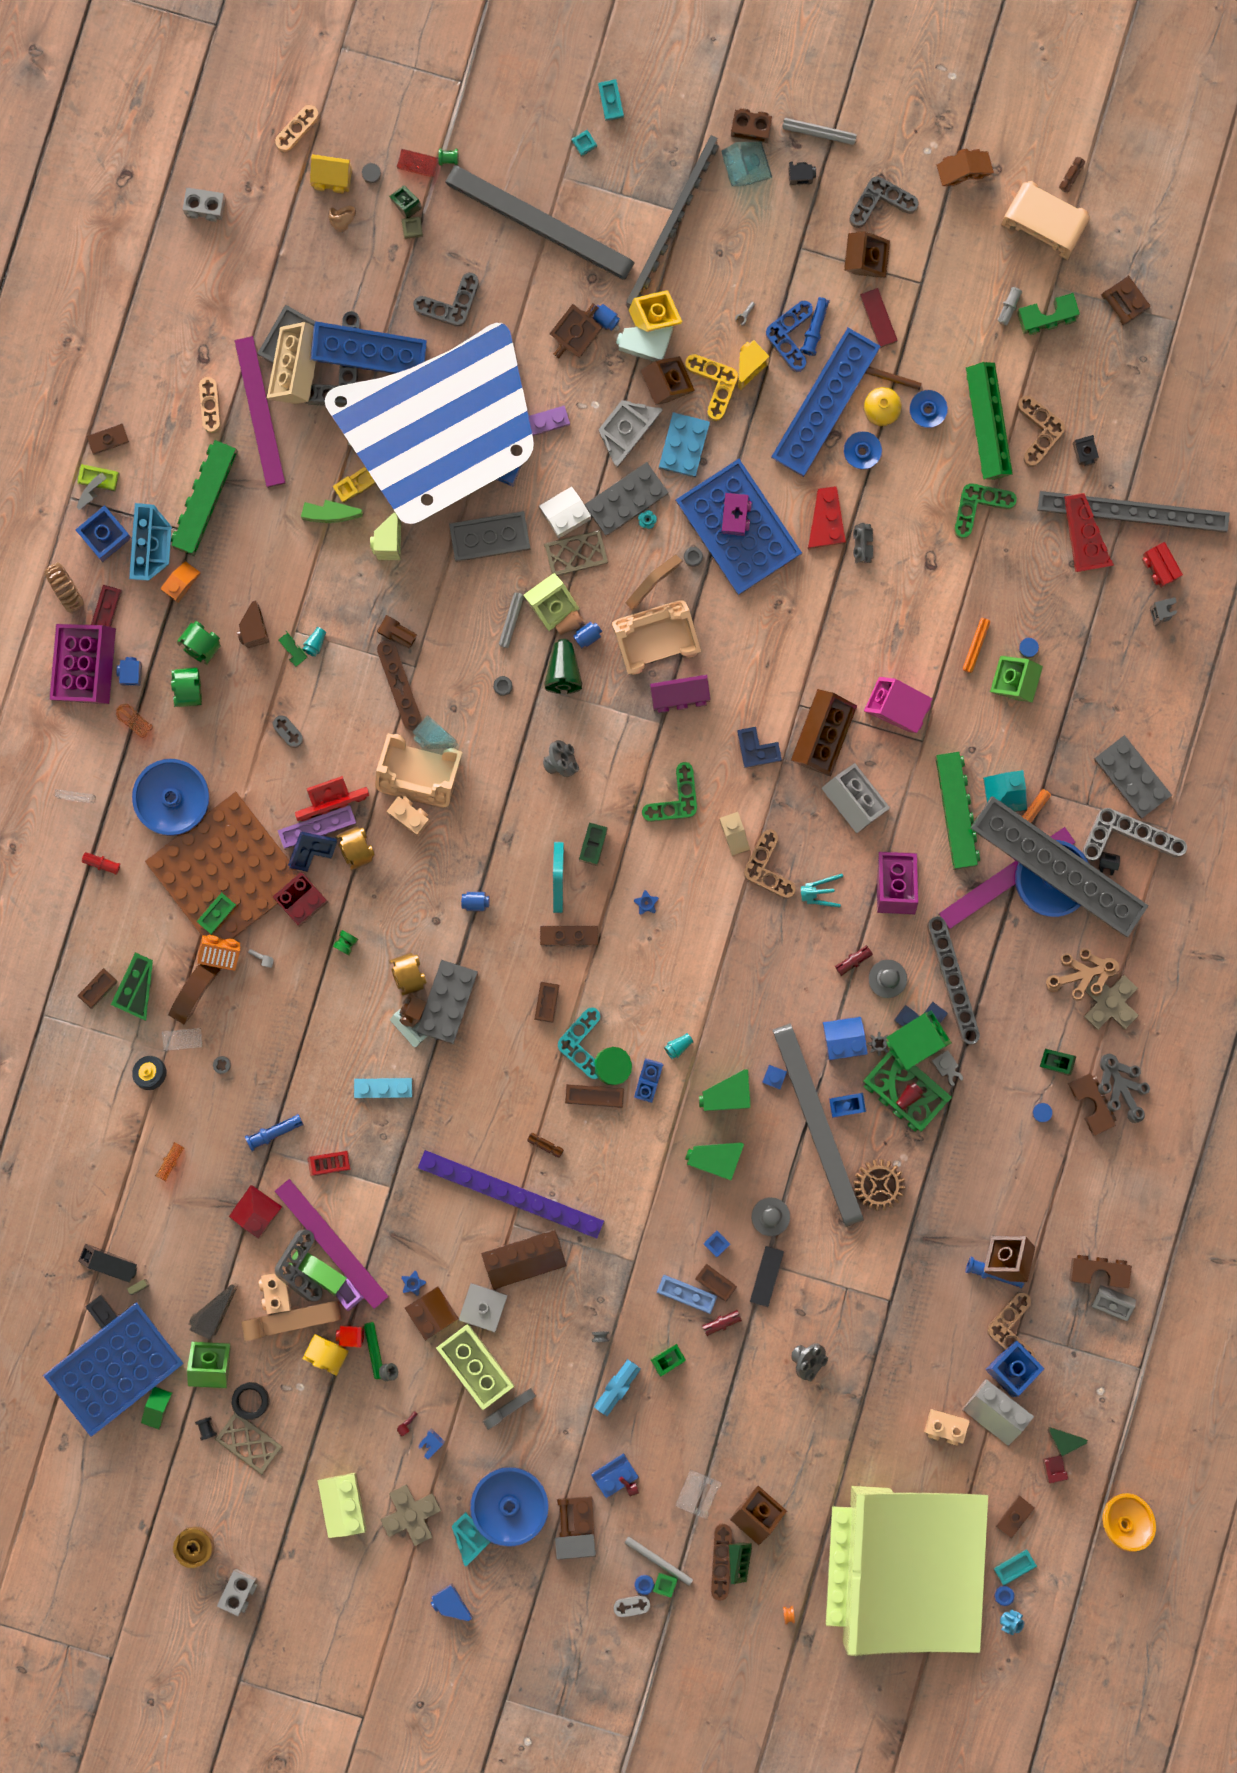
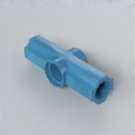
(617, 1387)

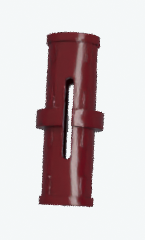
(853, 960)
(722, 1323)

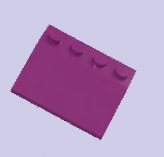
(82, 663)

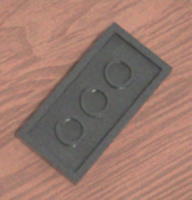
(626, 499)
(489, 536)
(1132, 777)
(447, 1002)

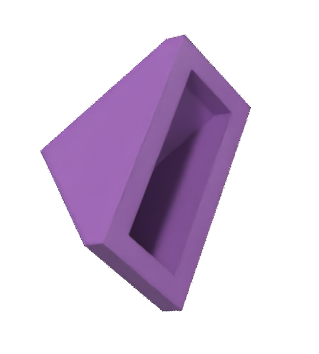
(349, 1295)

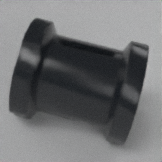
(205, 1428)

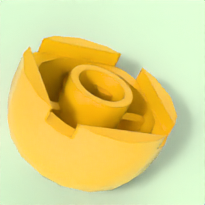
(882, 406)

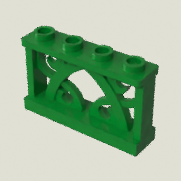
(933, 1091)

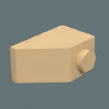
(734, 833)

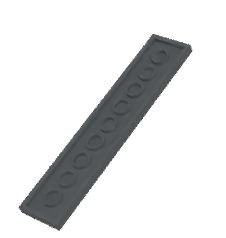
(1059, 867)

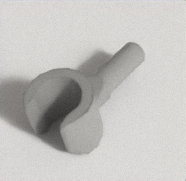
(745, 313)
(266, 960)

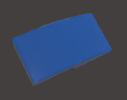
(648, 1080)

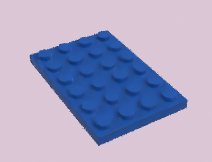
(741, 558)
(113, 1369)

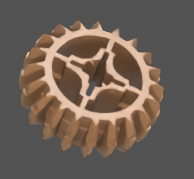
(64, 587)
(867, 1197)

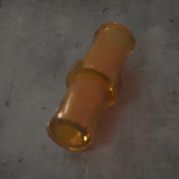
(169, 1161)

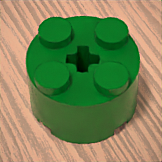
(199, 642)
(186, 687)

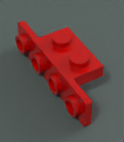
(330, 796)

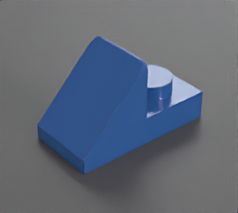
(847, 1105)

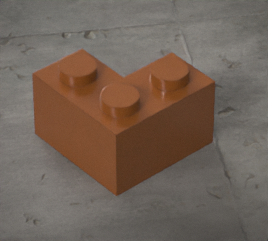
(964, 166)

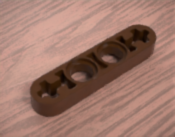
(724, 1562)

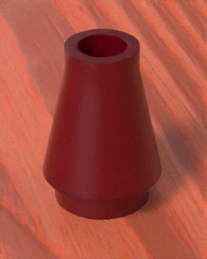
(909, 1096)

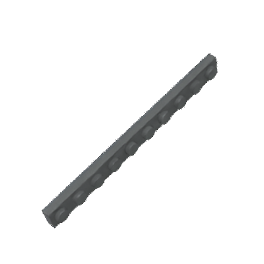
(676, 216)
(1141, 512)

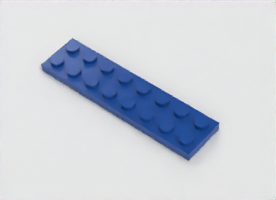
(825, 402)

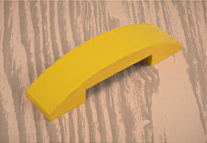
(354, 485)

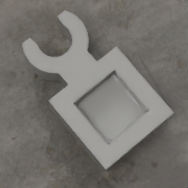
(945, 1065)

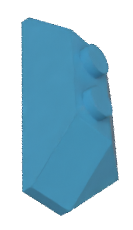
(149, 542)

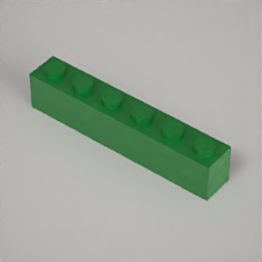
(989, 421)
(204, 497)
(956, 810)

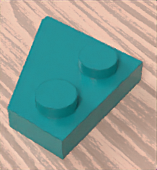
(468, 1538)

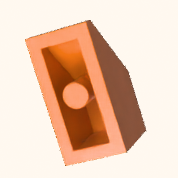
(180, 581)

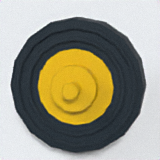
(149, 1072)

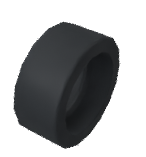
(250, 1415)

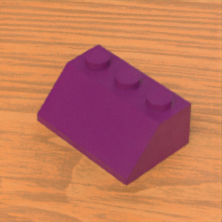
(680, 693)

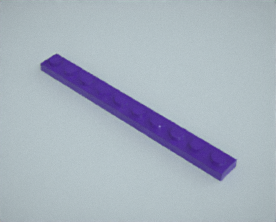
(510, 1194)

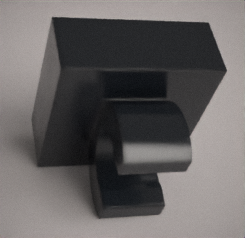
(1109, 861)

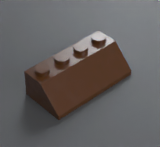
(824, 732)
(524, 1259)

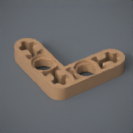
(1046, 433)
(652, 579)
(762, 872)
(1006, 1325)

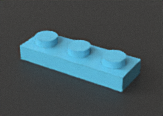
(383, 1088)

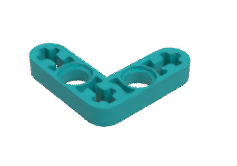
(558, 862)
(575, 1040)

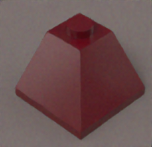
(255, 1211)

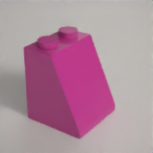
(898, 704)

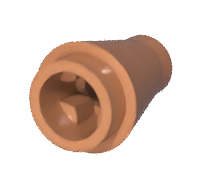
(570, 622)

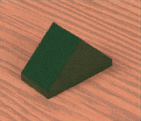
(406, 201)
(1058, 1062)
(1065, 1441)

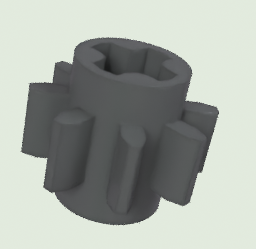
(873, 1043)

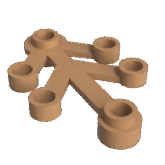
(1085, 974)

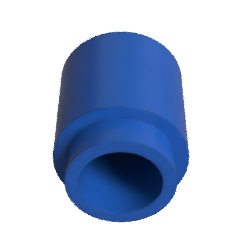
(606, 317)
(587, 634)
(475, 901)

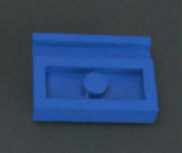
(608, 1475)

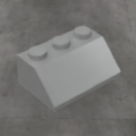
(855, 798)
(997, 1412)

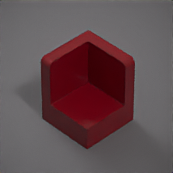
(1055, 1469)

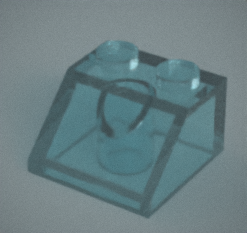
(746, 163)
(432, 735)

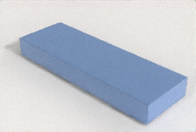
(687, 1294)

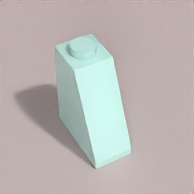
(644, 344)

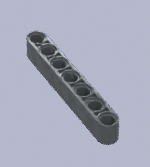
(951, 990)

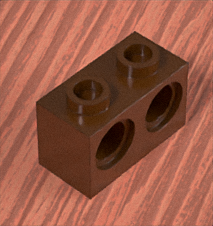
(750, 131)

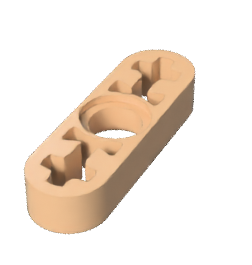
(297, 136)
(206, 419)

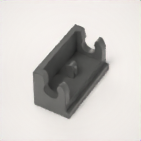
(1160, 611)
(575, 1546)

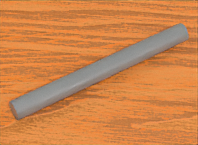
(659, 1561)

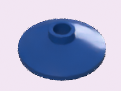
(929, 399)
(866, 441)

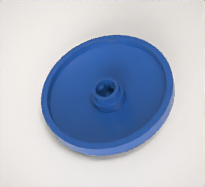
(170, 797)
(1040, 895)
(509, 1506)

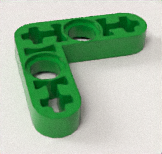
(973, 501)
(678, 805)

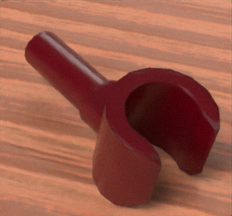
(402, 1428)
(631, 1488)

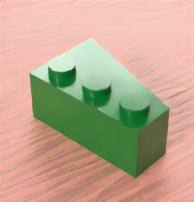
(134, 988)

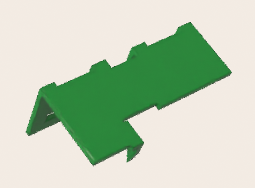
(297, 653)

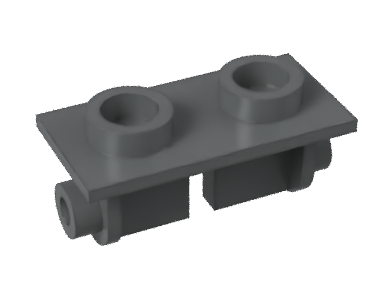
(862, 534)

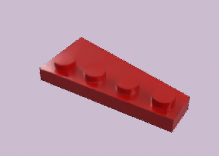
(1085, 537)

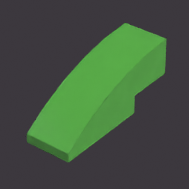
(330, 512)
(321, 1273)

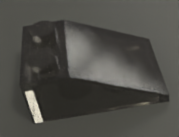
(210, 1317)

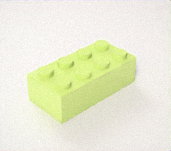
(475, 1366)

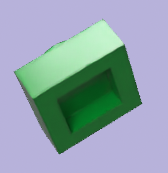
(665, 1584)

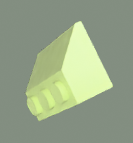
(387, 539)
(342, 1505)

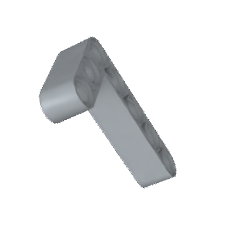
(1131, 833)

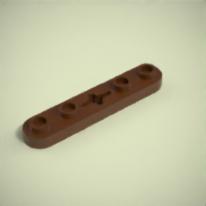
(393, 667)

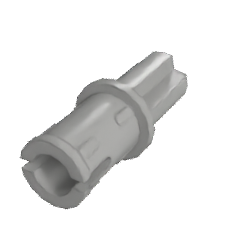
(1009, 305)

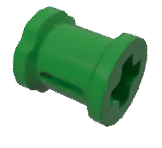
(448, 157)

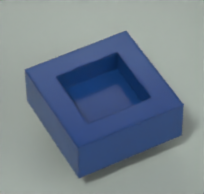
(774, 1077)
(716, 1243)

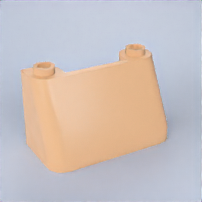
(1046, 218)
(656, 635)
(416, 772)

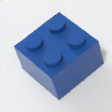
(103, 533)

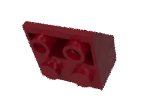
(300, 899)

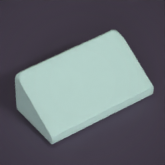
(408, 1032)

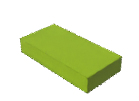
(88, 473)

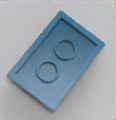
(684, 444)

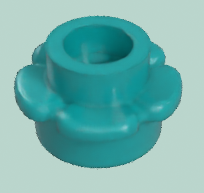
(647, 524)

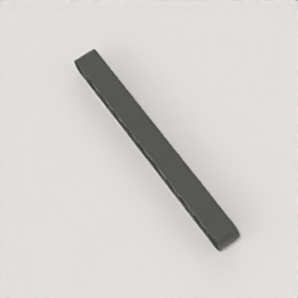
(539, 222)
(818, 1125)

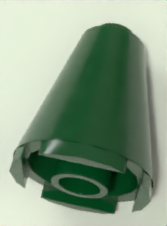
(563, 669)

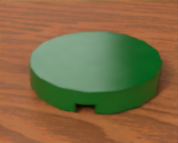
(613, 1065)

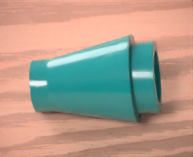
(313, 644)
(678, 1046)

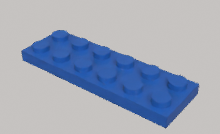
(366, 348)

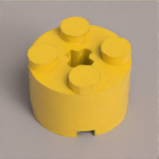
(325, 1354)

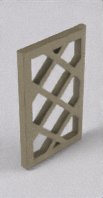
(589, 563)
(264, 1438)

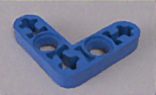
(783, 330)

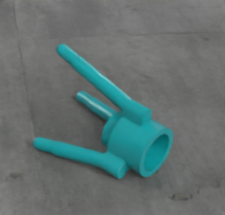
(809, 892)

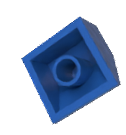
(845, 1038)
(1015, 1369)

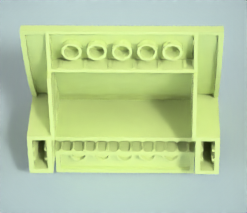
(907, 1571)

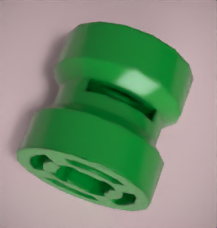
(345, 947)

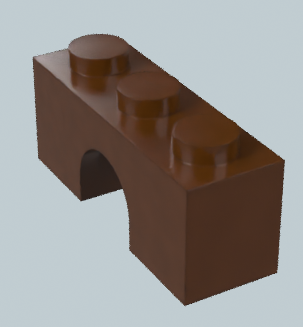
(1102, 1118)
(1083, 1269)

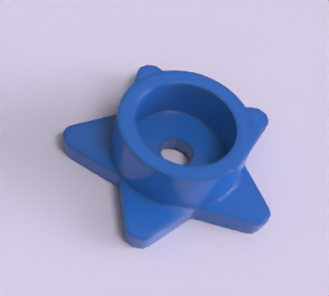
(641, 902)
(413, 1288)

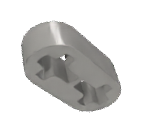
(633, 1610)

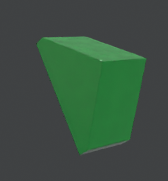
(668, 1360)
(156, 1407)

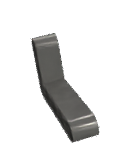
(320, 390)

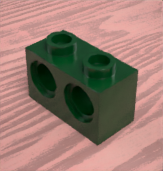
(593, 844)

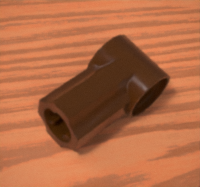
(393, 630)

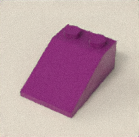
(897, 883)

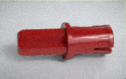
(101, 863)

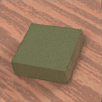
(412, 227)
(138, 1287)

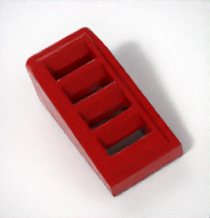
(312, 1168)

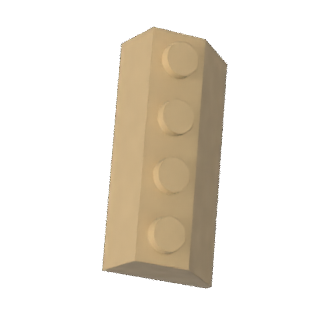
(292, 365)

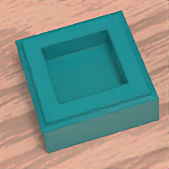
(584, 142)

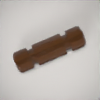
(1072, 174)
(545, 1145)

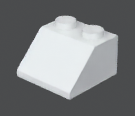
(565, 512)

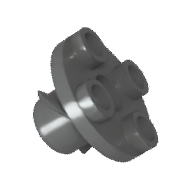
(561, 759)
(887, 978)
(770, 1216)
(809, 1360)

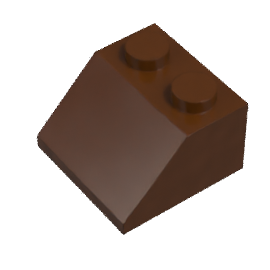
(867, 254)
(667, 380)
(252, 627)
(1010, 1258)
(431, 1313)
(758, 1515)

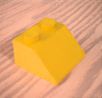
(330, 173)
(654, 311)
(751, 362)

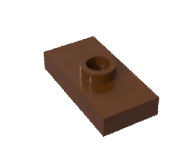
(107, 439)
(97, 988)
(546, 1002)
(716, 1282)
(1015, 1516)

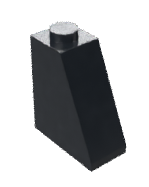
(107, 1263)

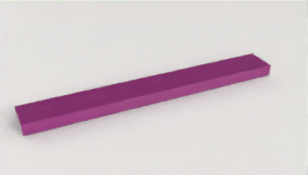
(259, 411)
(989, 889)
(331, 1243)

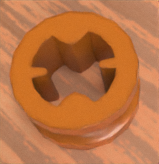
(788, 1615)

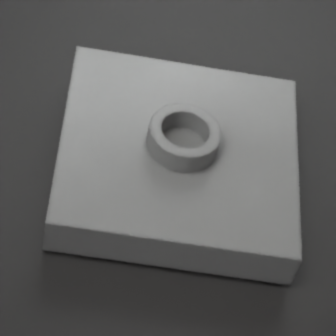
(483, 1307)

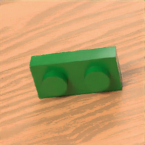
(216, 913)

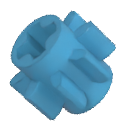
(1012, 1622)

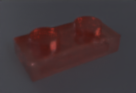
(417, 163)

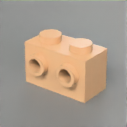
(411, 818)
(275, 1293)
(946, 1426)

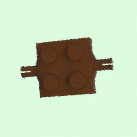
(576, 330)

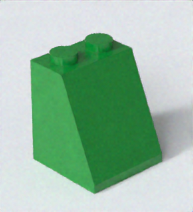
(918, 1040)
(728, 1094)
(715, 1159)

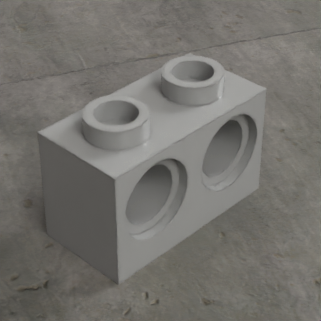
(205, 199)
(233, 1590)

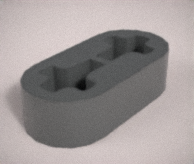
(291, 728)

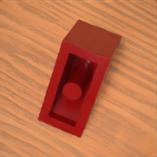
(350, 1336)

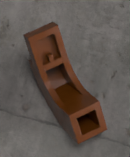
(192, 992)

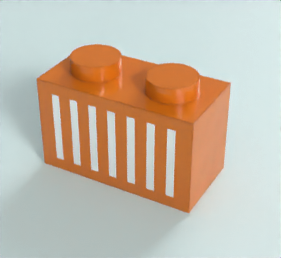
(218, 952)

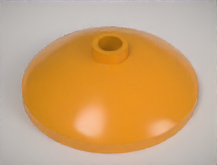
(1137, 1521)

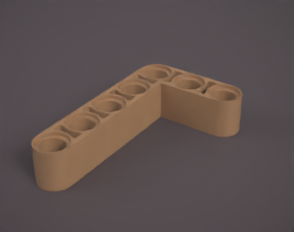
(290, 1320)

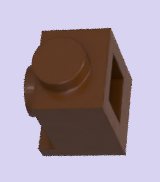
(411, 1010)

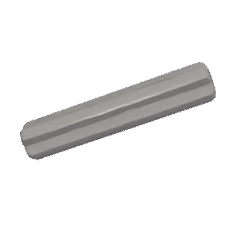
(511, 620)

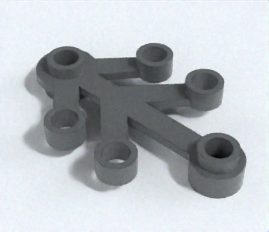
(1122, 1085)

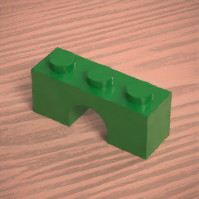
(1033, 320)

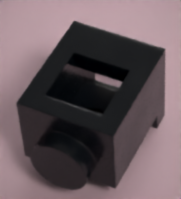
(801, 173)
(1079, 446)

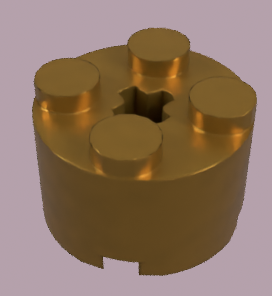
(355, 848)
(407, 973)
(184, 1553)

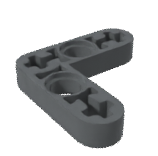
(875, 195)
(450, 310)
(293, 1271)
(497, 1416)

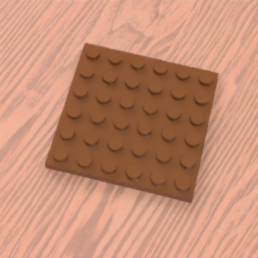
(225, 855)

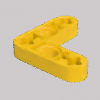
(722, 383)

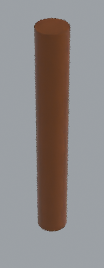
(893, 378)

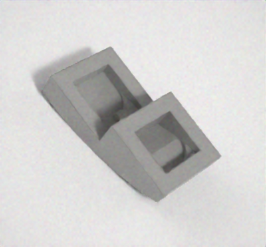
(88, 494)

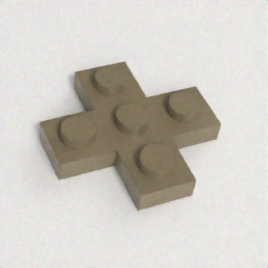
(1111, 1003)
(410, 1514)

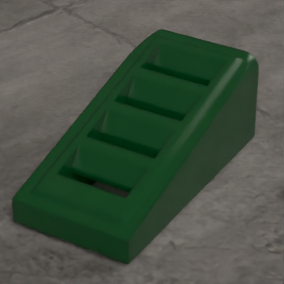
(739, 1557)

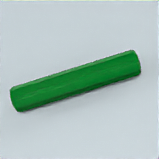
(373, 1347)

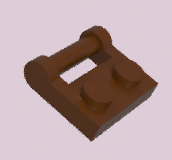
(1130, 296)
(582, 1516)

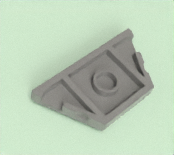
(626, 428)

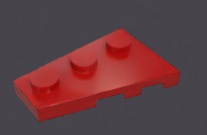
(827, 519)

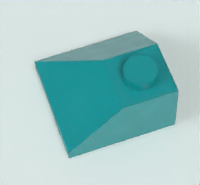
(1008, 789)

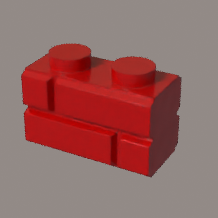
(1162, 565)

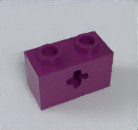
(734, 503)

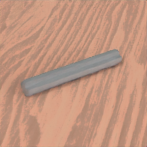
(819, 131)

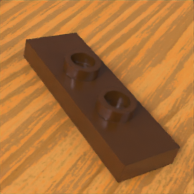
(568, 935)
(594, 1096)

